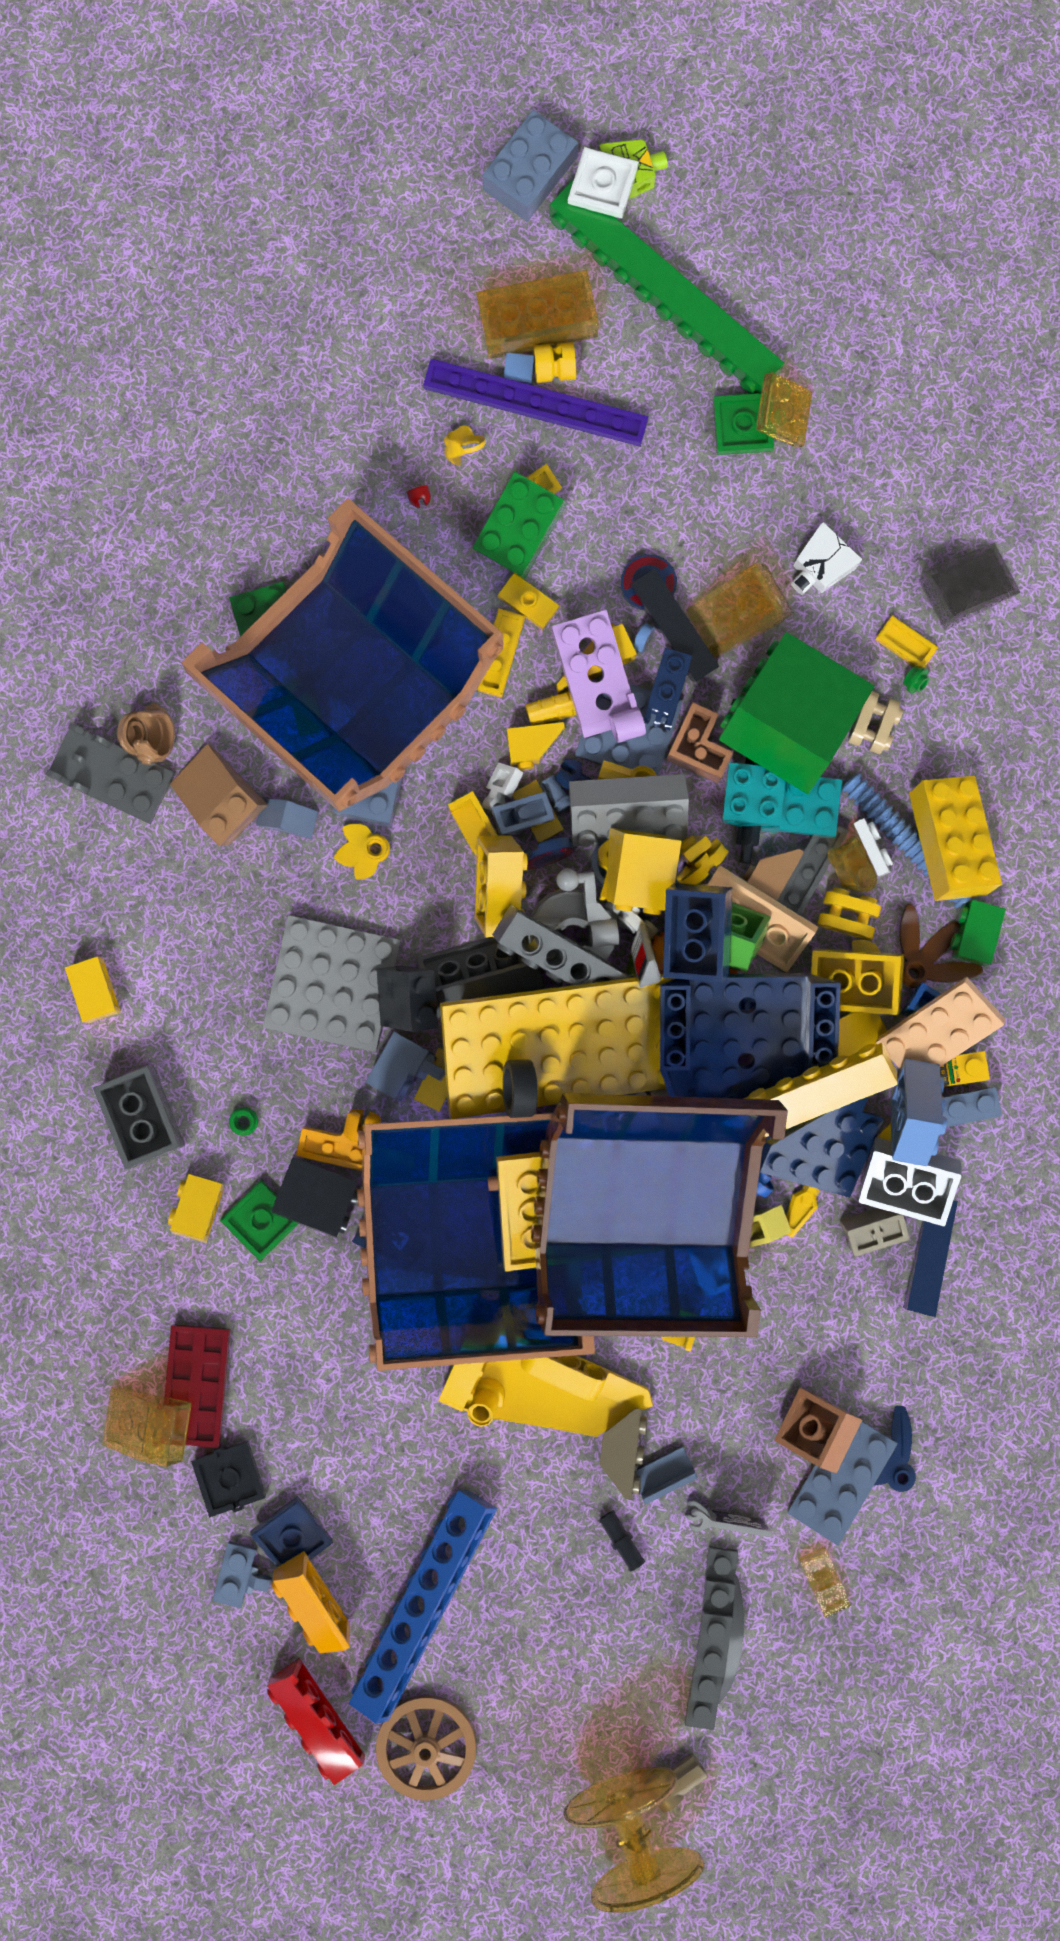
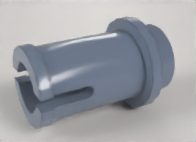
(556, 794)

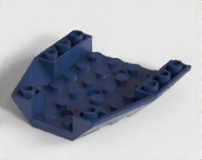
(706, 1032)

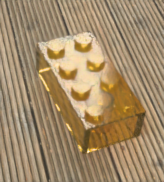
(537, 313)

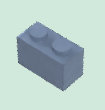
(972, 1106)

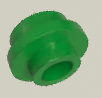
(916, 679)
(234, 1121)

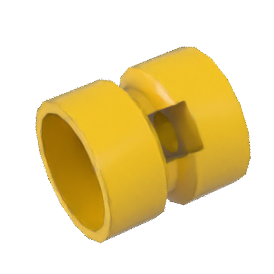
(555, 362)

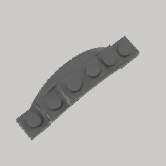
(719, 1639)

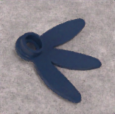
(898, 1462)

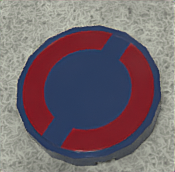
(640, 566)
(549, 852)

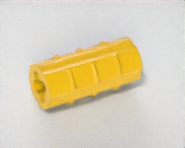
(550, 709)

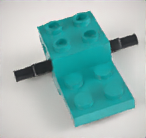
(766, 803)

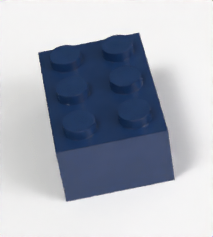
(697, 932)

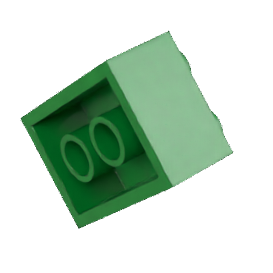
(519, 525)

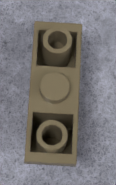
(623, 1453)

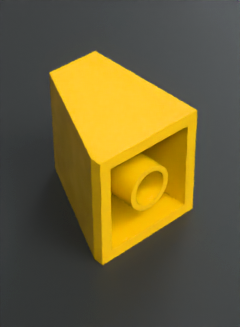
(641, 869)

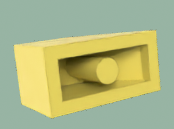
(769, 1226)

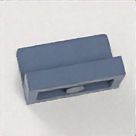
(665, 1474)

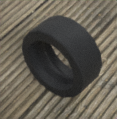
(519, 1088)

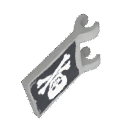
(726, 1521)

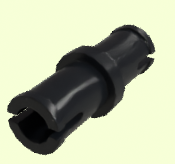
(621, 1541)

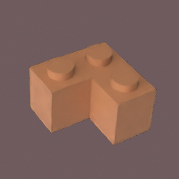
(694, 751)

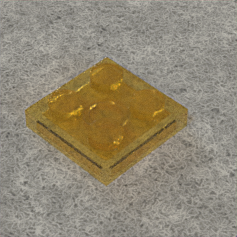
(784, 410)

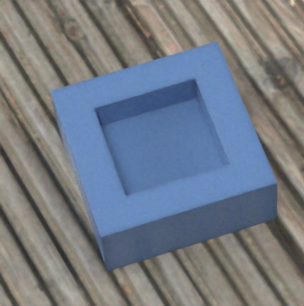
(519, 367)

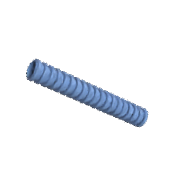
(890, 823)

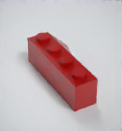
(315, 1721)

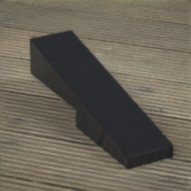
(673, 623)

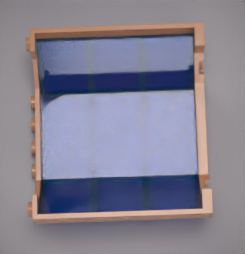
(354, 663)
(438, 1250)

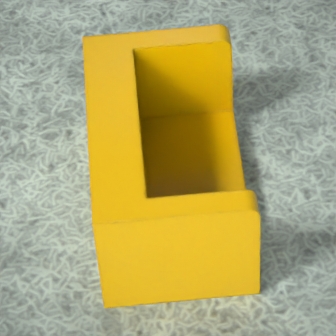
(471, 819)
(92, 989)

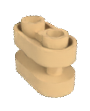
(881, 737)

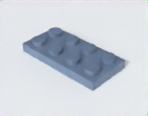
(834, 1499)

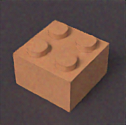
(818, 1430)

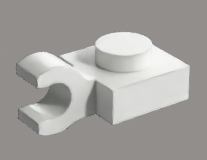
(501, 785)

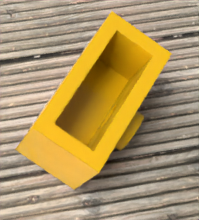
(195, 1208)

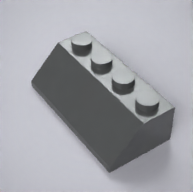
(479, 971)

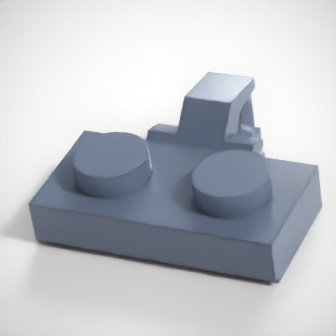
(239, 1575)

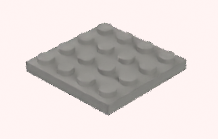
(329, 983)

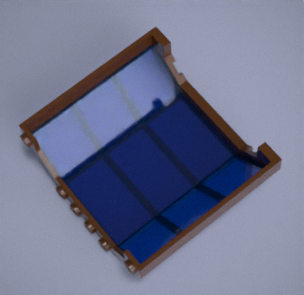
(649, 1214)

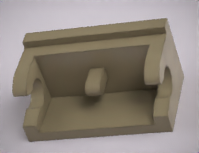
(874, 1230)

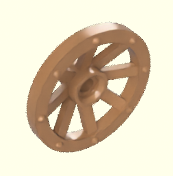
(426, 1741)

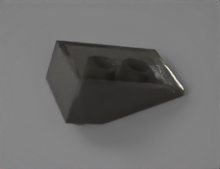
(968, 585)

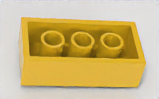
(955, 838)

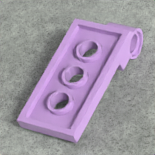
(623, 714)

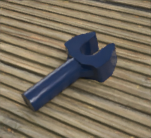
(574, 768)

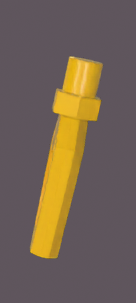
(801, 1208)

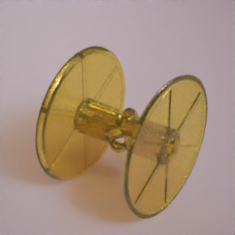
(646, 1873)

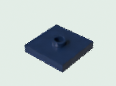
(290, 1533)

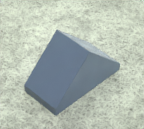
(288, 818)

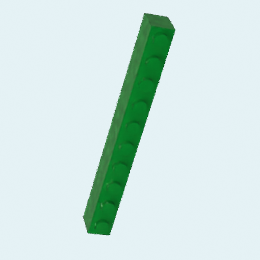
(668, 292)

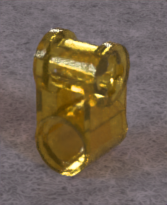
(849, 862)

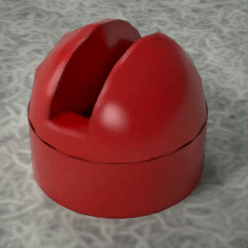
(418, 493)

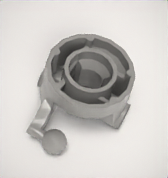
(579, 908)

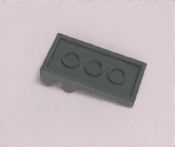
(110, 774)

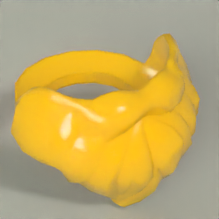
(458, 437)

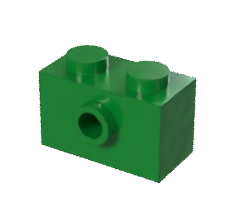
(977, 932)

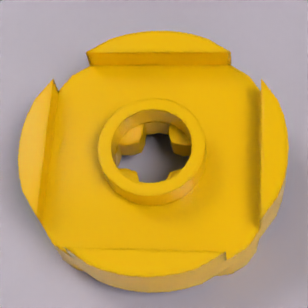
(699, 867)

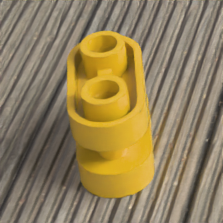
(864, 907)

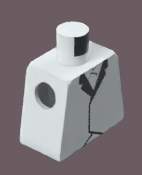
(824, 561)

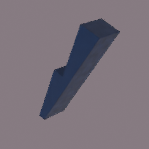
(929, 1266)

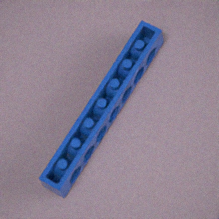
(367, 1697)

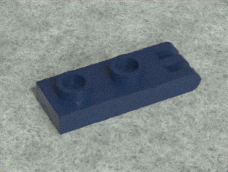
(667, 687)

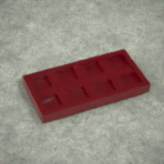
(198, 1376)

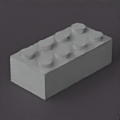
(631, 804)

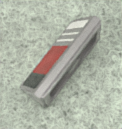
(644, 958)

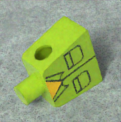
(648, 164)

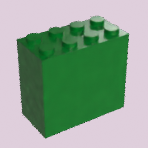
(795, 712)

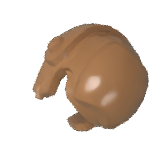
(147, 734)

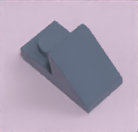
(523, 814)

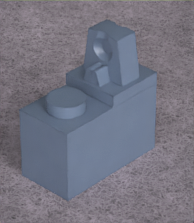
(399, 1066)

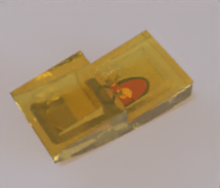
(824, 1582)

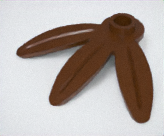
(923, 961)

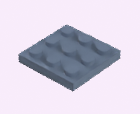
(640, 751)

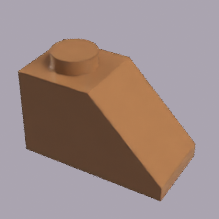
(773, 873)

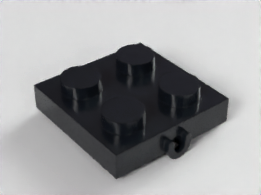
(228, 1478)

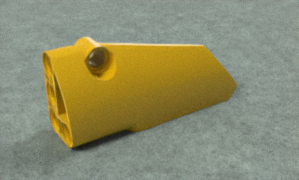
(544, 1392)

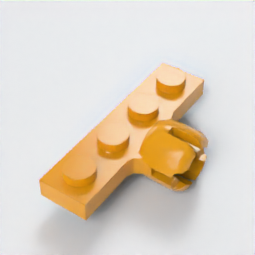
(336, 1148)

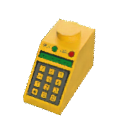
(532, 743)
(965, 1069)

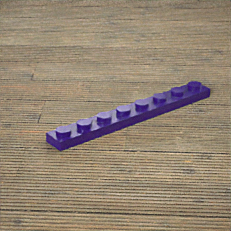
(535, 402)

